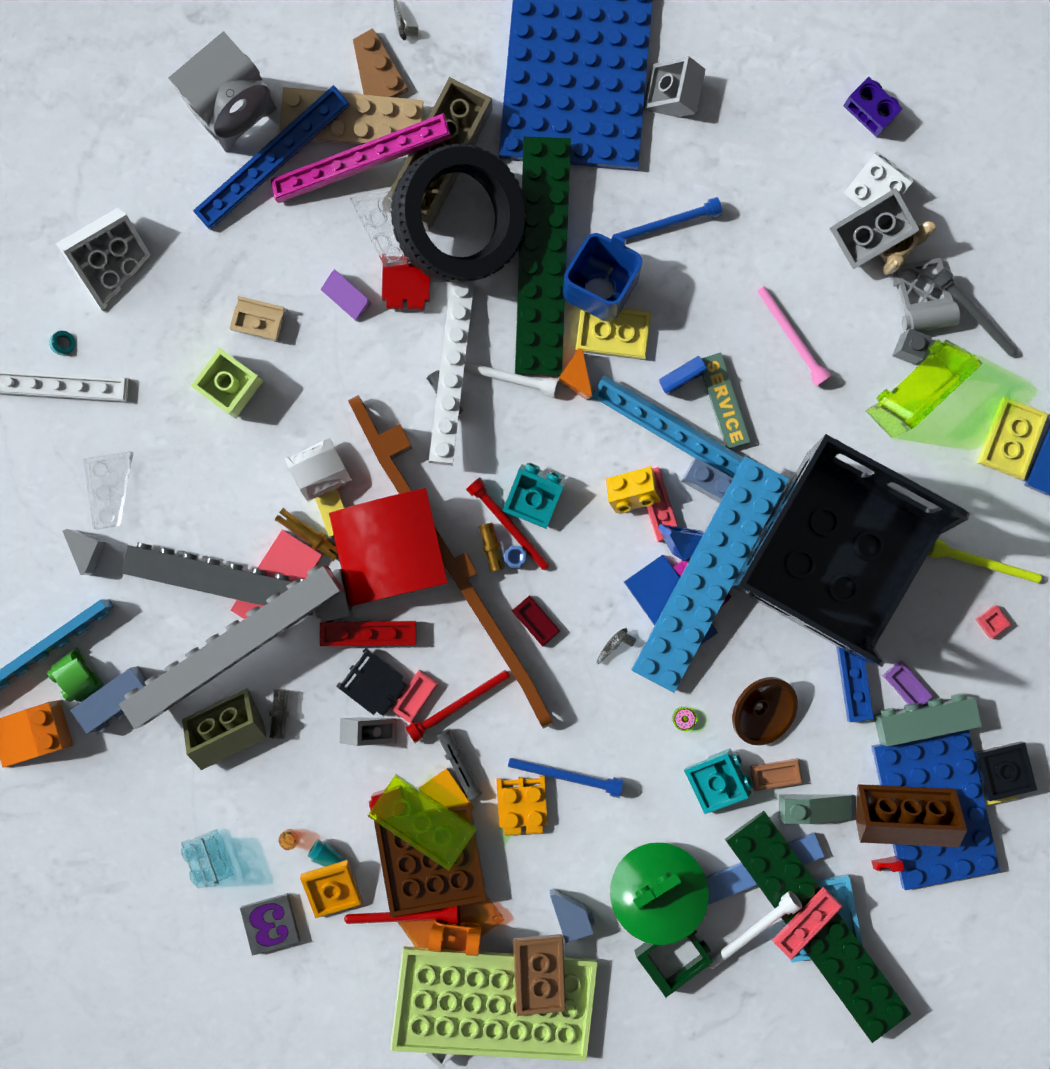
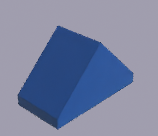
(680, 540)

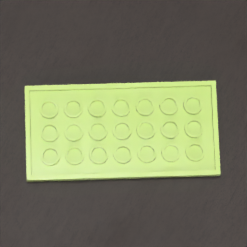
(469, 1008)

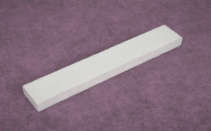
(64, 385)

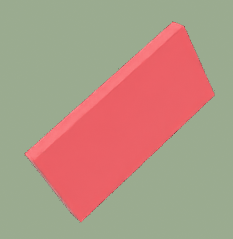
(285, 557)

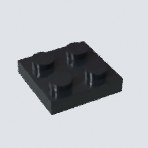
(1005, 771)

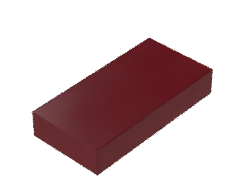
(536, 621)

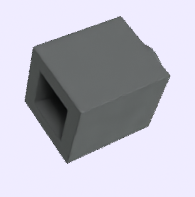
(912, 346)

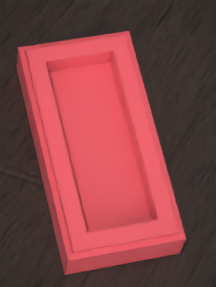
(414, 696)

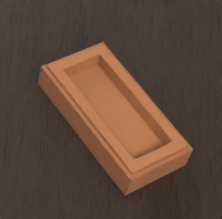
(776, 774)

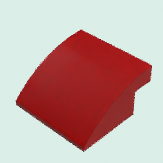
(388, 547)

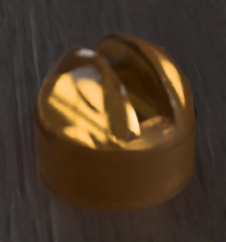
(287, 841)

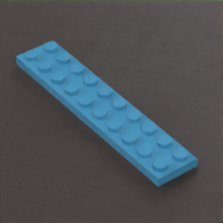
(710, 574)

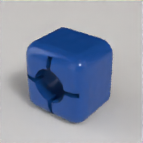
(594, 261)

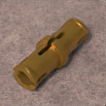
(491, 547)

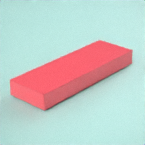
(661, 512)
(807, 923)

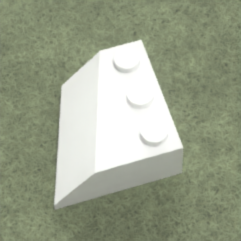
(105, 255)

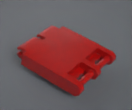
(405, 284)

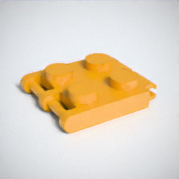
(522, 806)

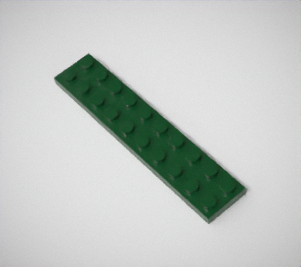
(543, 256)
(834, 947)

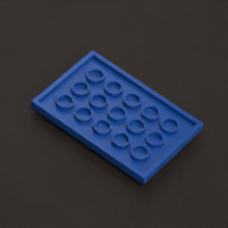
(941, 763)

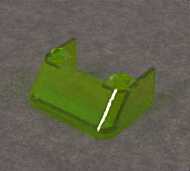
(923, 388)

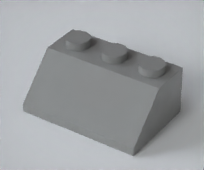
(874, 228)

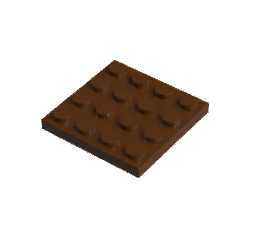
(419, 883)

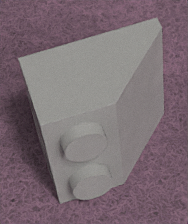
(674, 87)

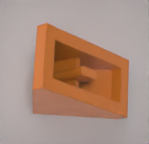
(576, 376)

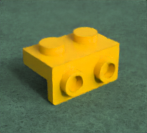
(632, 490)

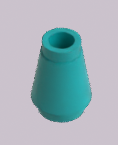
(324, 854)

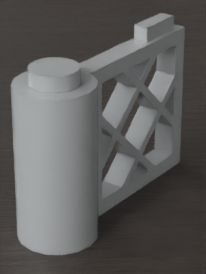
(929, 314)

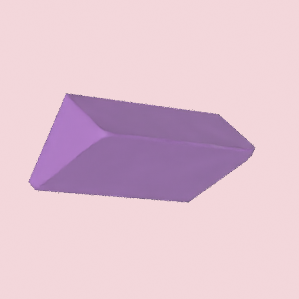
(345, 295)

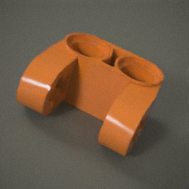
(460, 937)

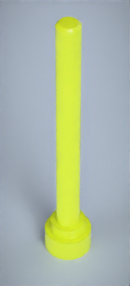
(941, 550)

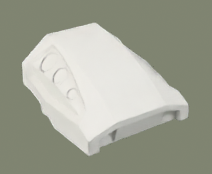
(318, 470)

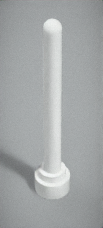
(546, 386)
(788, 904)

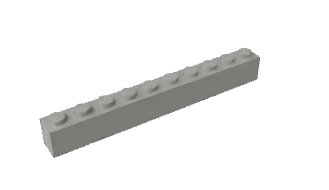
(230, 647)

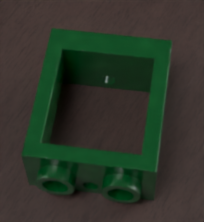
(670, 985)

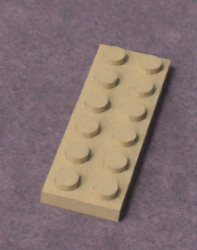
(361, 122)

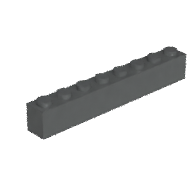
(201, 575)

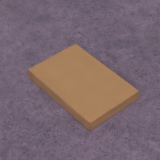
(539, 974)

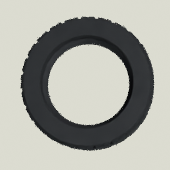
(506, 201)

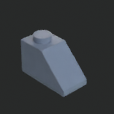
(572, 916)

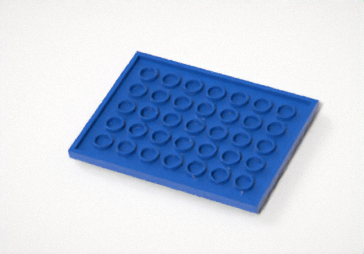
(577, 76)

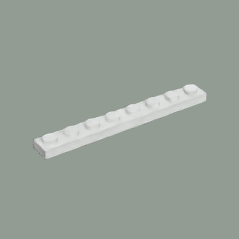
(451, 373)

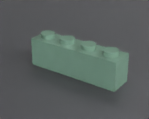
(927, 721)

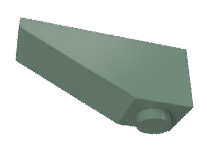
(814, 808)

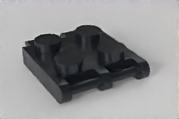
(373, 684)

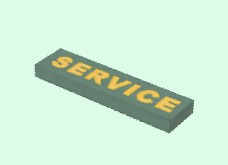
(724, 402)

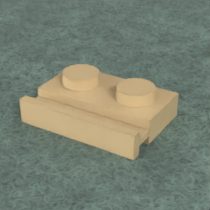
(257, 318)

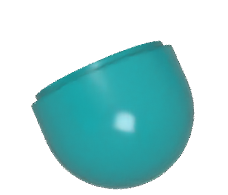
(53, 342)

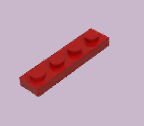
(368, 633)

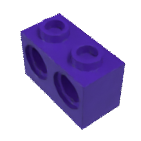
(868, 110)

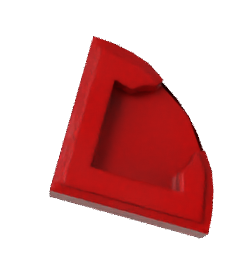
(890, 862)

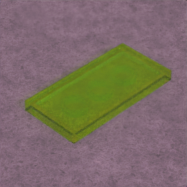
(422, 822)

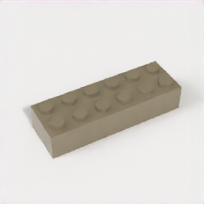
(466, 116)

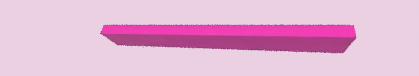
(361, 158)

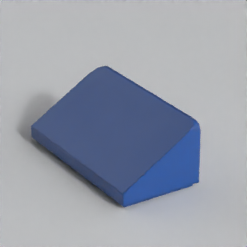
(683, 375)

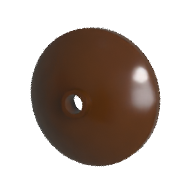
(764, 711)

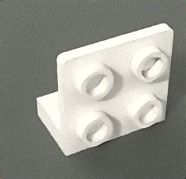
(876, 180)

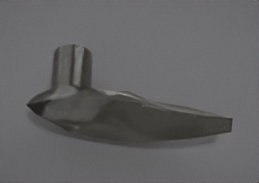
(403, 29)
(614, 642)

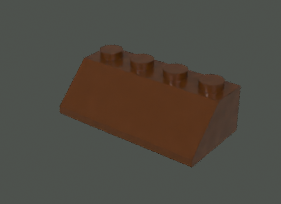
(909, 816)

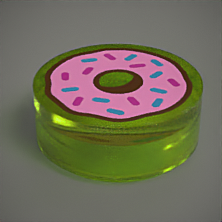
(684, 718)

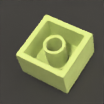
(227, 383)

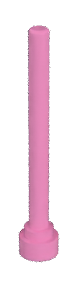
(818, 373)

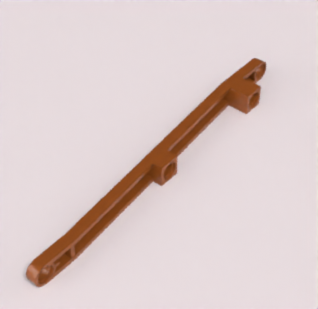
(394, 443)

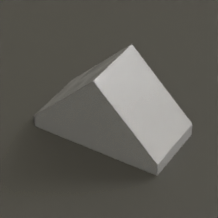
(85, 550)

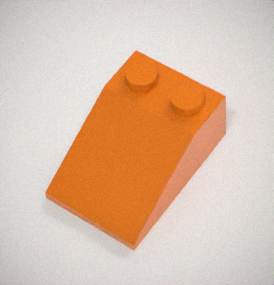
(33, 733)

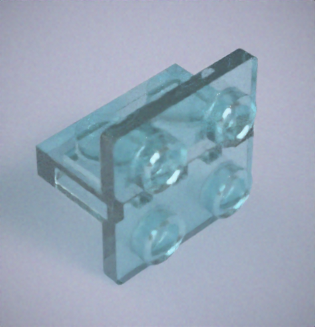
(206, 859)

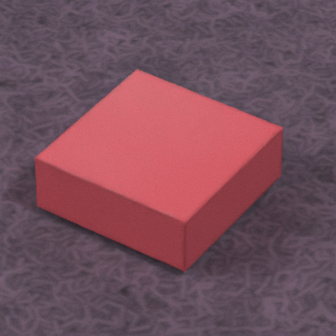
(993, 622)

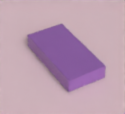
(907, 684)

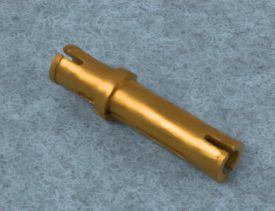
(308, 534)

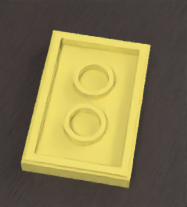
(621, 337)
(1013, 438)

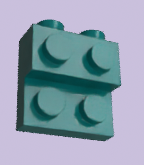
(534, 495)
(719, 781)

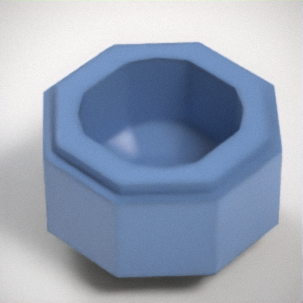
(515, 556)

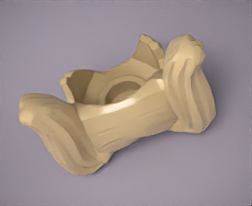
(895, 255)

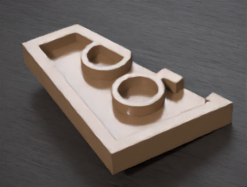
(376, 68)

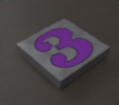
(270, 924)

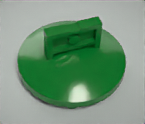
(659, 893)

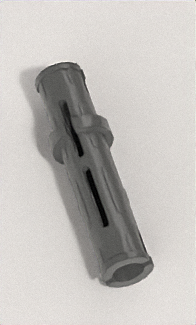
(455, 756)

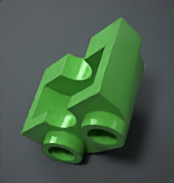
(75, 677)

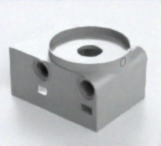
(215, 82)

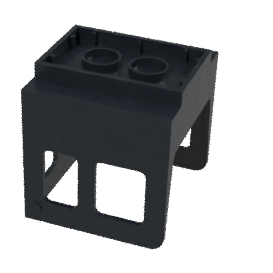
(844, 547)

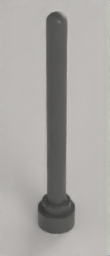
(946, 281)

